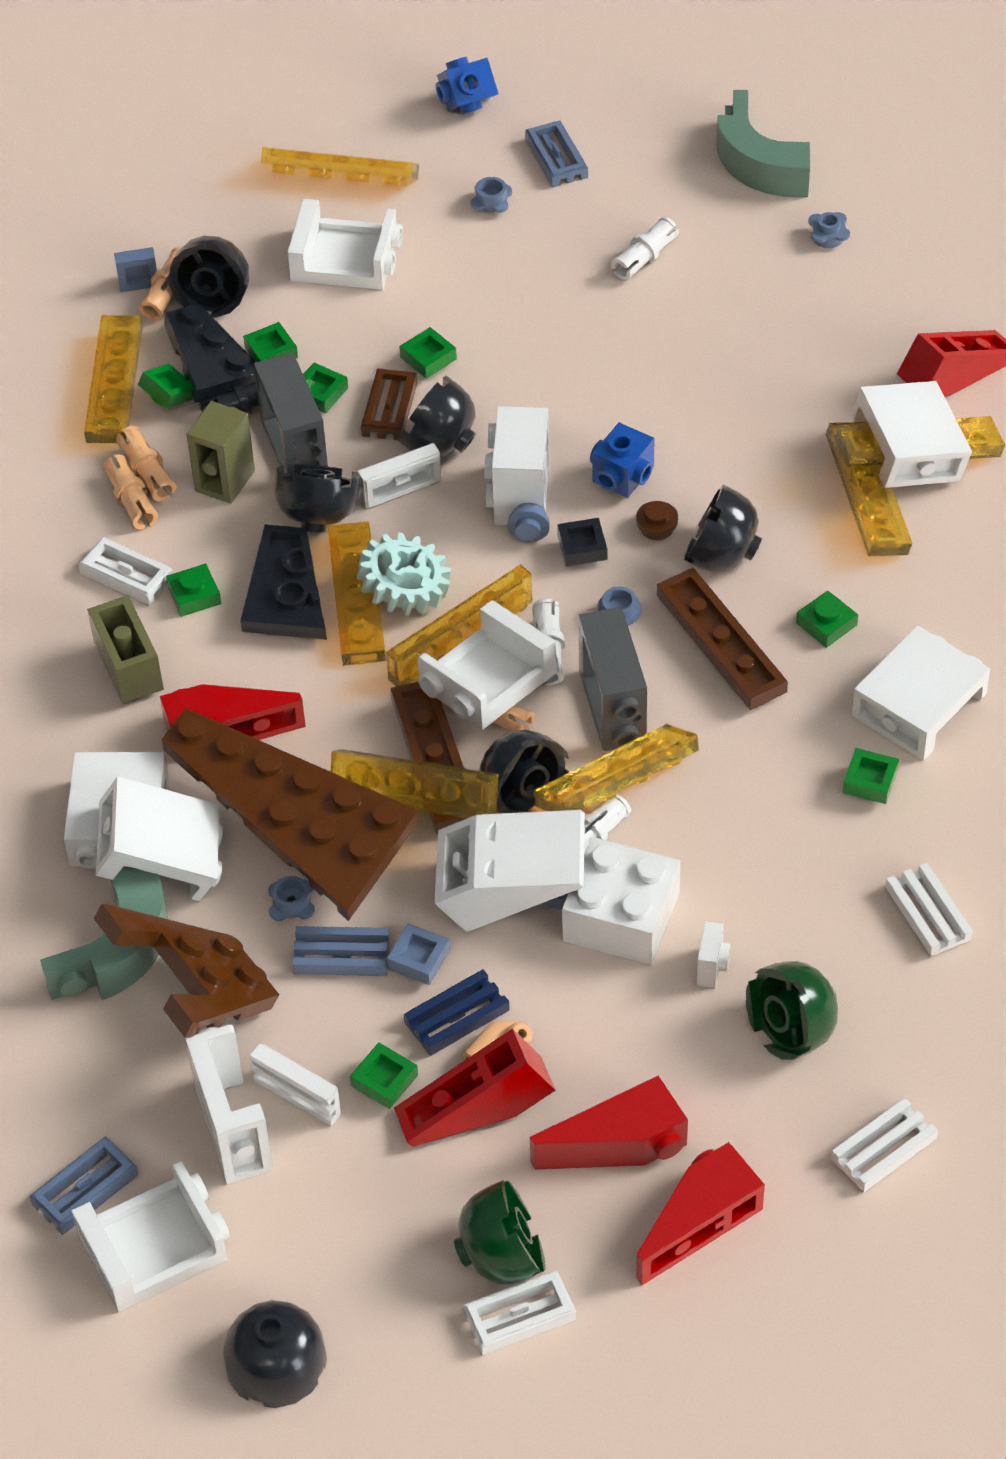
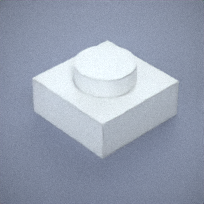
(713, 955)

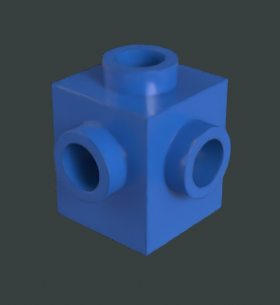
(466, 84)
(622, 460)

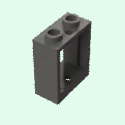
(289, 413)
(612, 677)

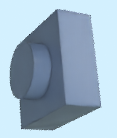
(135, 268)
(418, 954)

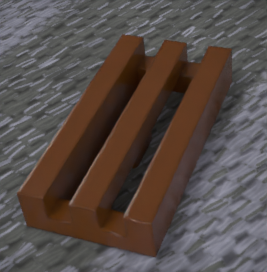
(385, 426)

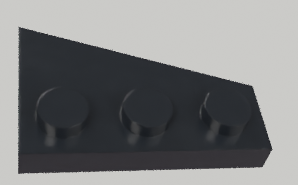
(208, 353)
(283, 587)

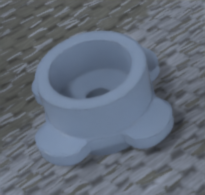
(491, 195)
(829, 229)
(288, 889)

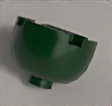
(792, 1008)
(498, 1237)

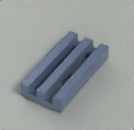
(564, 171)
(341, 944)
(91, 1188)

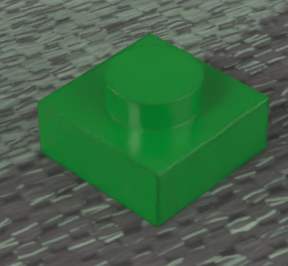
(269, 343)
(428, 352)
(166, 386)
(325, 386)
(193, 589)
(827, 618)
(870, 776)
(384, 1075)

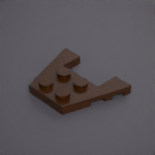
(207, 963)

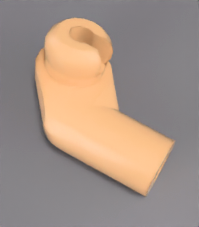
(494, 1031)

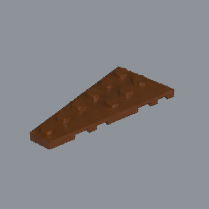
(305, 814)

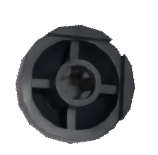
(209, 274)
(442, 419)
(316, 495)
(725, 533)
(523, 764)
(274, 1353)

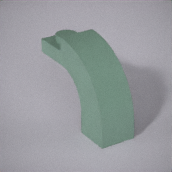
(757, 161)
(100, 962)

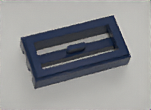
(452, 1006)

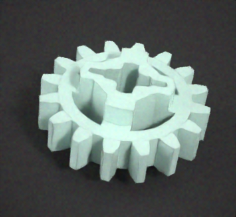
(403, 574)

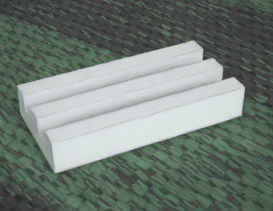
(400, 475)
(121, 575)
(927, 877)
(295, 1084)
(898, 1112)
(514, 1333)

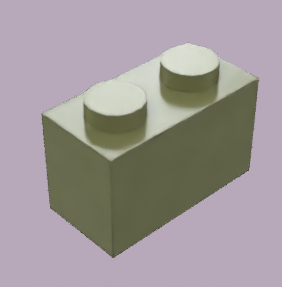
(221, 452)
(125, 649)

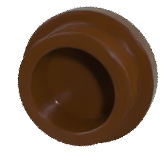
(657, 520)

